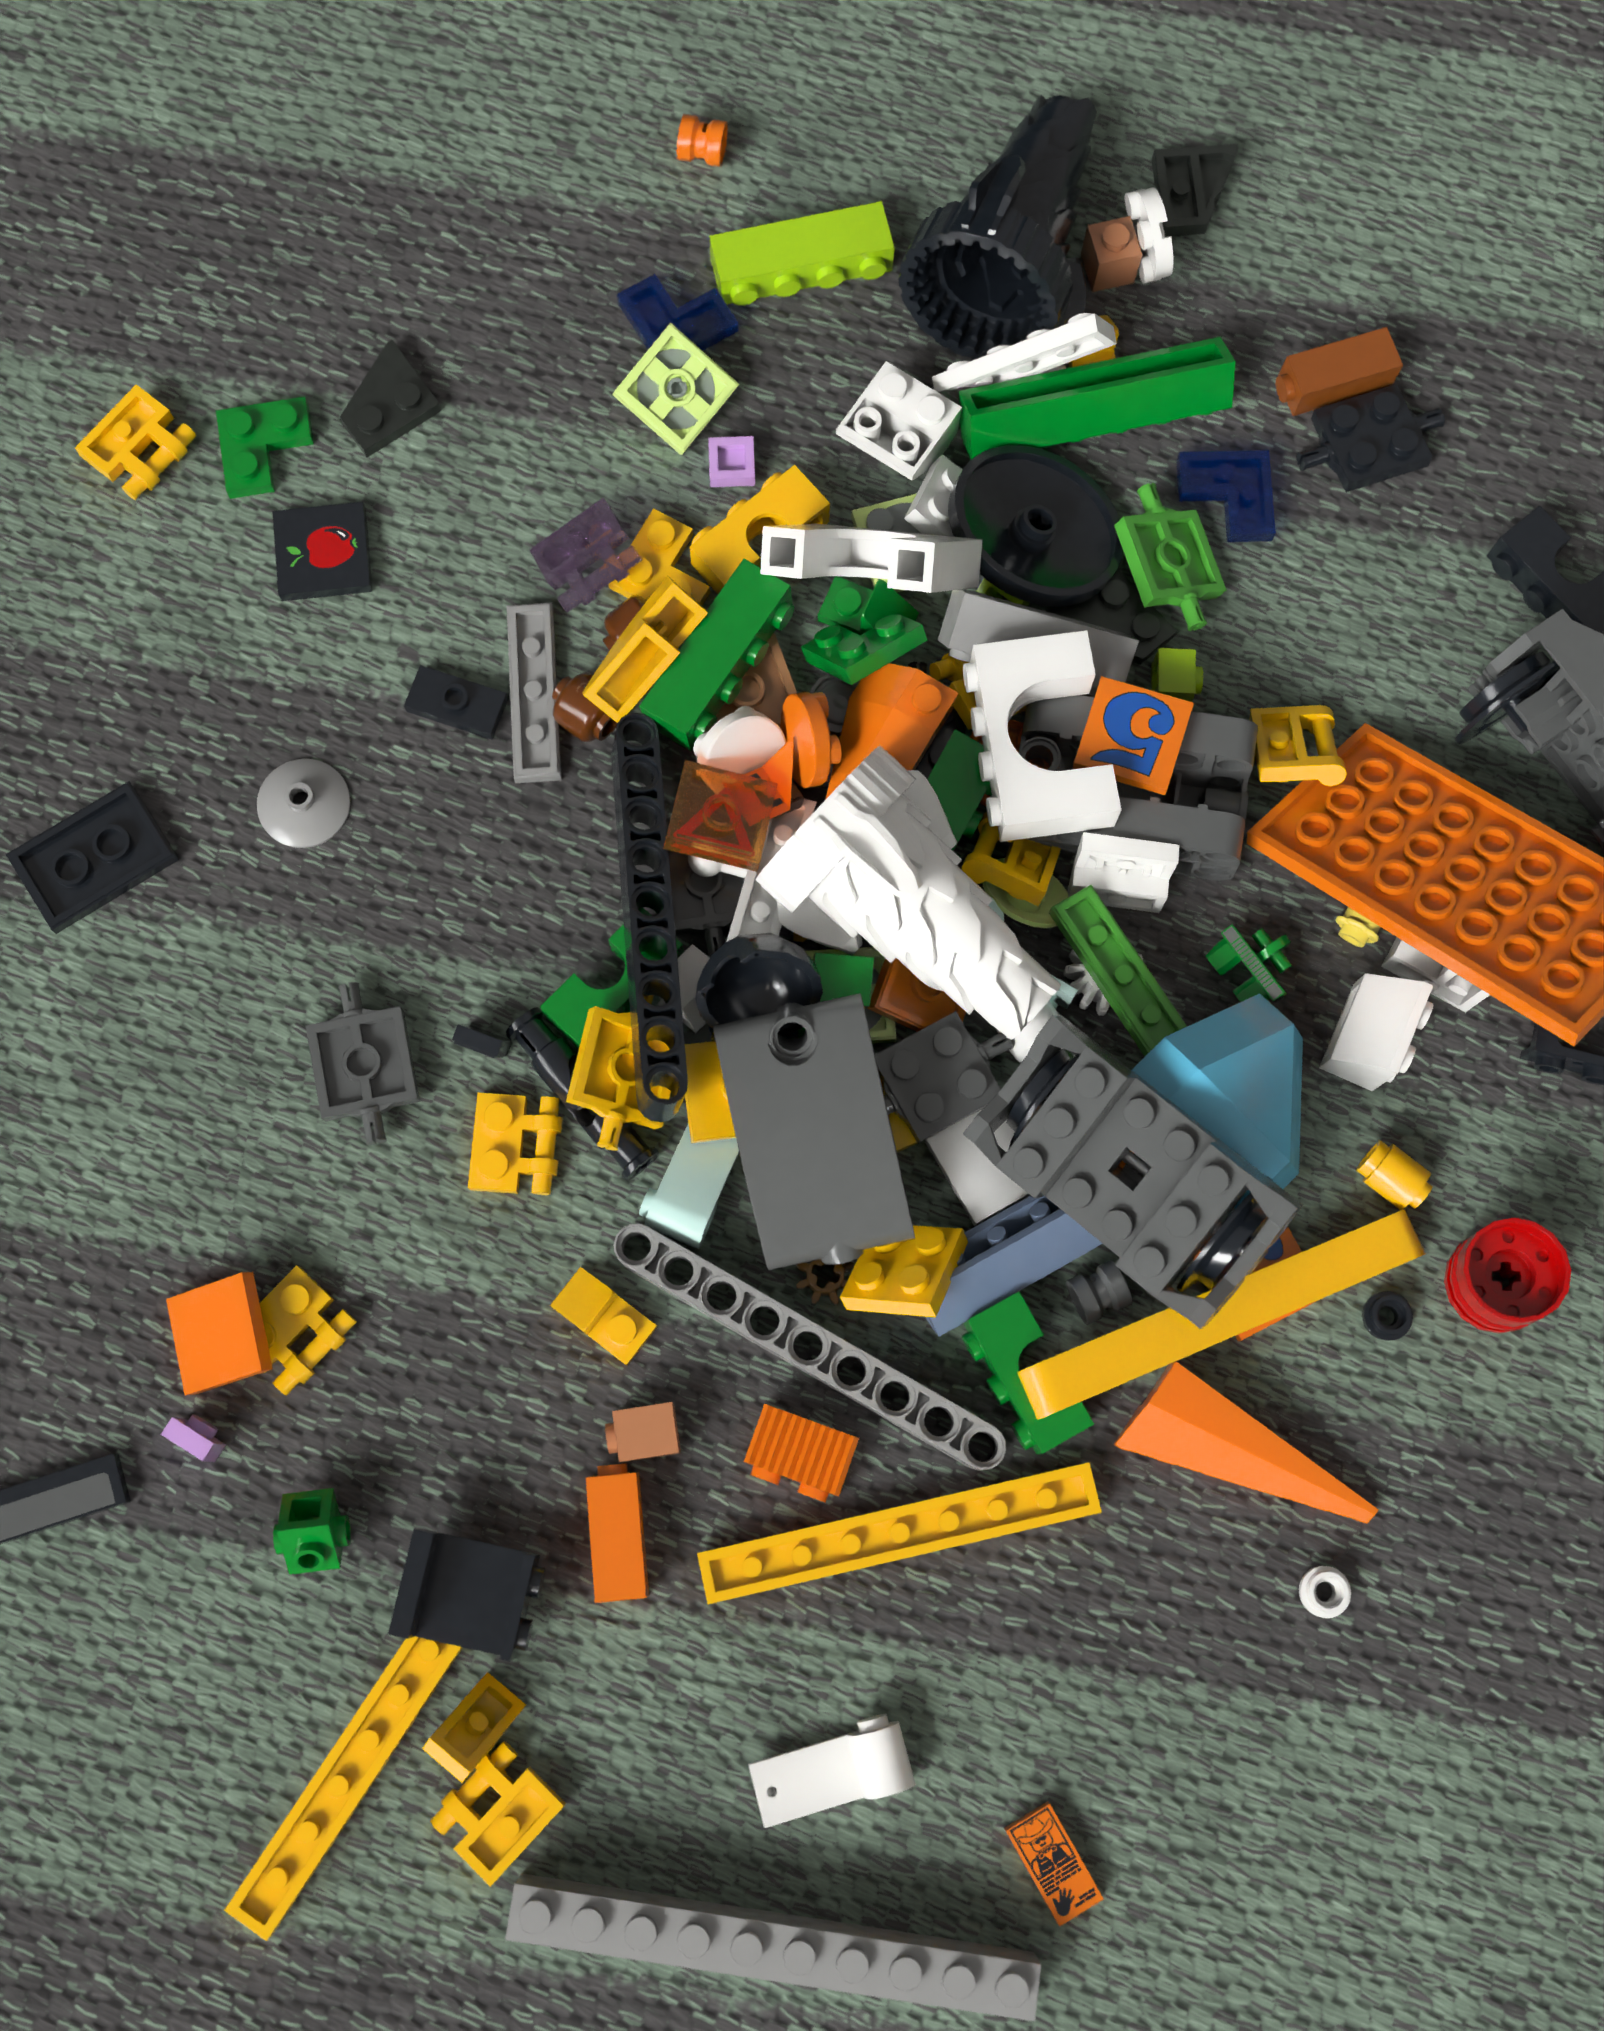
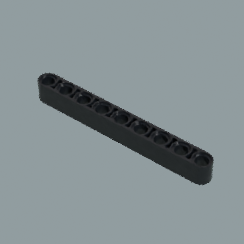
(648, 932)

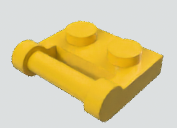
(1282, 748)
(1024, 870)

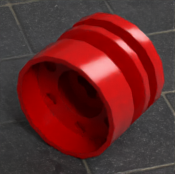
(1524, 1255)

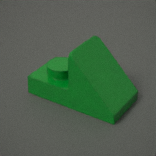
(861, 607)

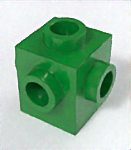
(311, 1531)

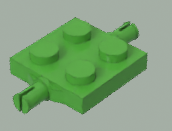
(1170, 557)

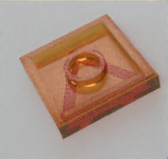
(720, 816)

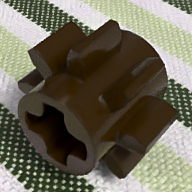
(831, 1288)

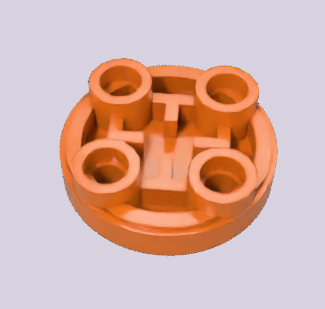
(815, 750)

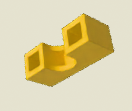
(782, 501)

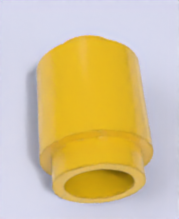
(1395, 1175)

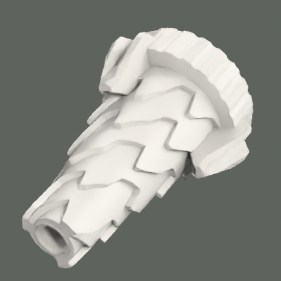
(884, 870)

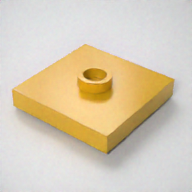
(706, 1095)

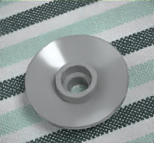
(316, 818)

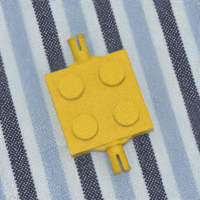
(606, 1074)

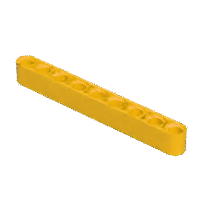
(1260, 1298)

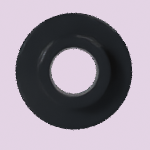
(1402, 1315)

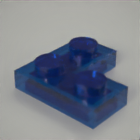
(651, 310)
(1240, 481)

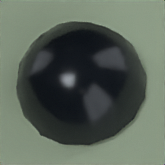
(756, 977)

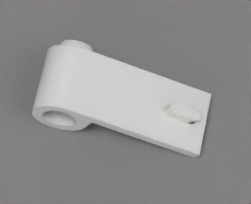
(833, 1772)

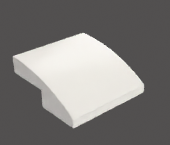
(1124, 870)
(973, 1177)

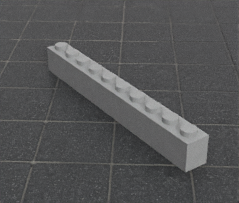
(774, 1946)

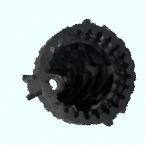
(997, 259)

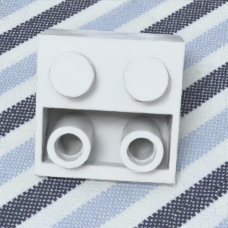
(901, 422)
(1377, 1030)

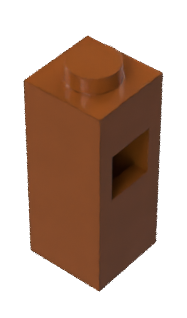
(1338, 371)

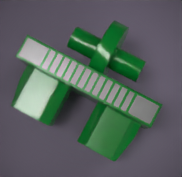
(1235, 949)

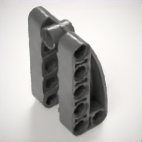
(1208, 772)
(814, 1133)

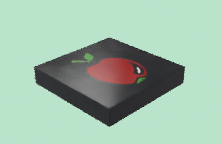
(322, 551)

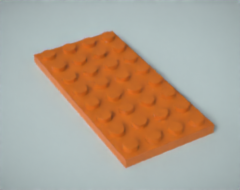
(1452, 877)

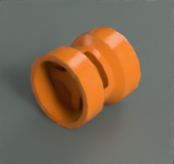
(702, 140)

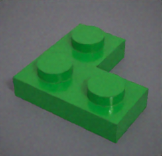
(250, 434)
(857, 656)

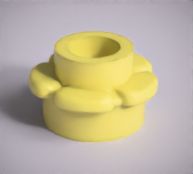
(1357, 928)

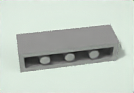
(983, 619)

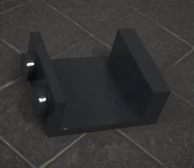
(467, 1594)

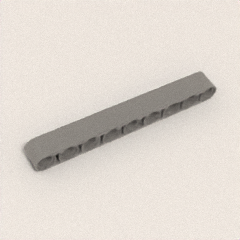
(834, 1349)

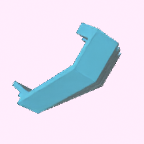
(1238, 1081)

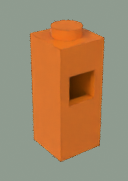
(617, 1534)

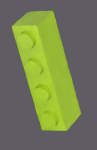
(802, 253)

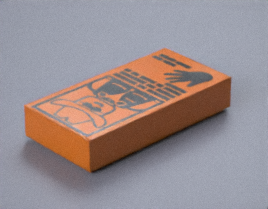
(1053, 1863)

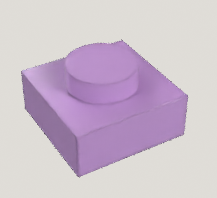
(731, 461)
(195, 1437)

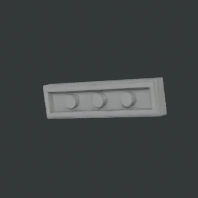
(531, 689)

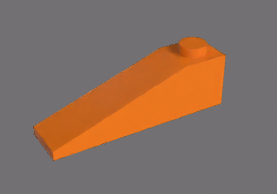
(895, 710)

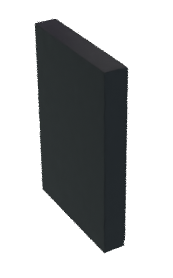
(92, 857)

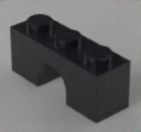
(1528, 560)

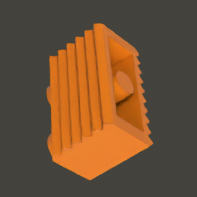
(801, 1452)

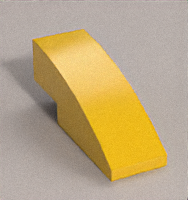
(644, 649)

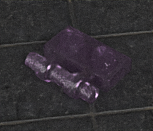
(578, 546)

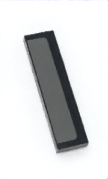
(62, 1497)

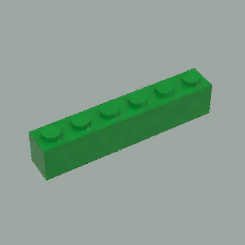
(1099, 397)

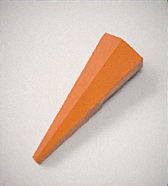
(1207, 1433)

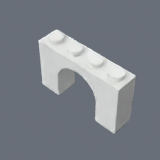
(903, 558)
(1026, 797)

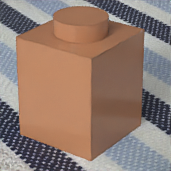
(1111, 253)
(643, 1432)

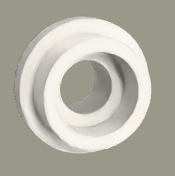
(1340, 1591)

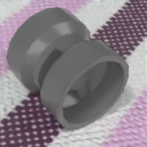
(1101, 1291)

